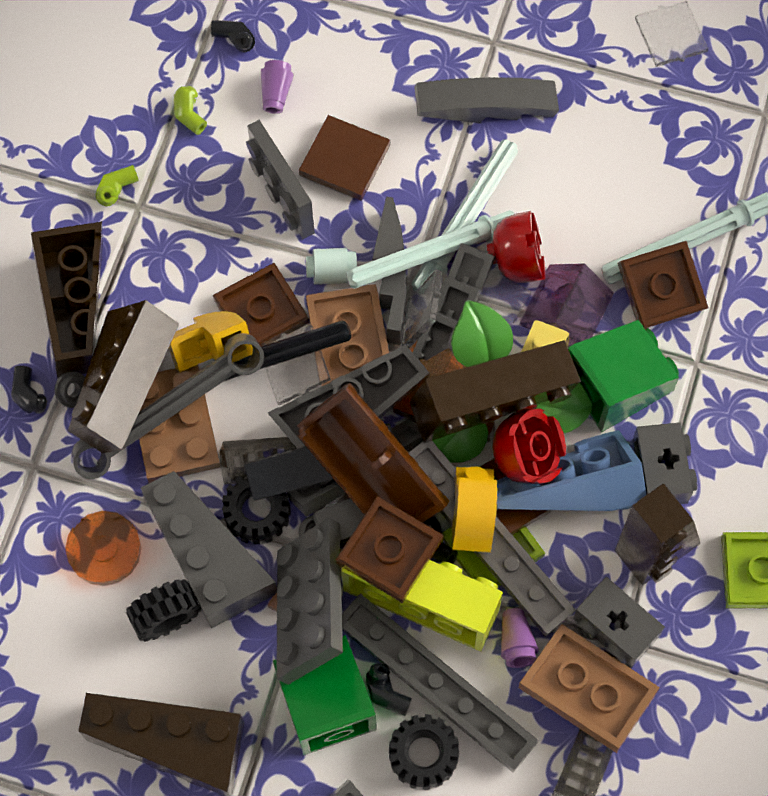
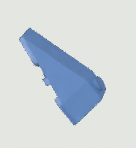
(594, 477)

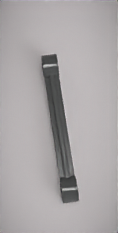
(177, 400)

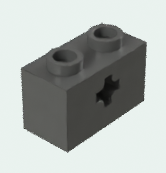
(666, 443)
(606, 606)

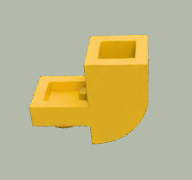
(207, 339)
(474, 509)

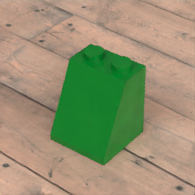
(622, 372)
(329, 703)

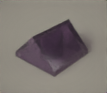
(569, 300)

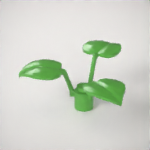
(483, 337)

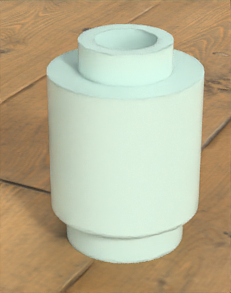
(330, 265)

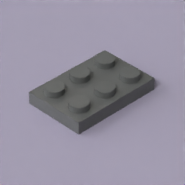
(281, 181)

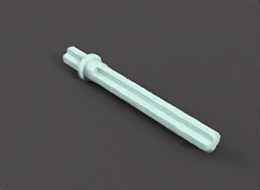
(472, 204)
(743, 213)
(426, 251)

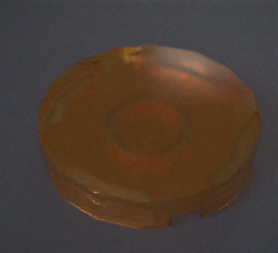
(103, 548)

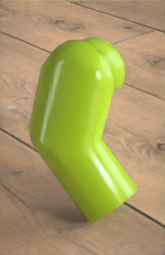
(183, 109)
(112, 184)

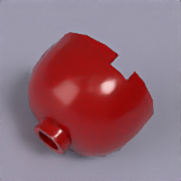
(518, 248)
(529, 447)

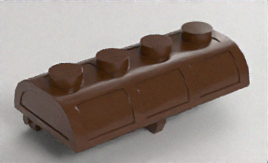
(368, 457)

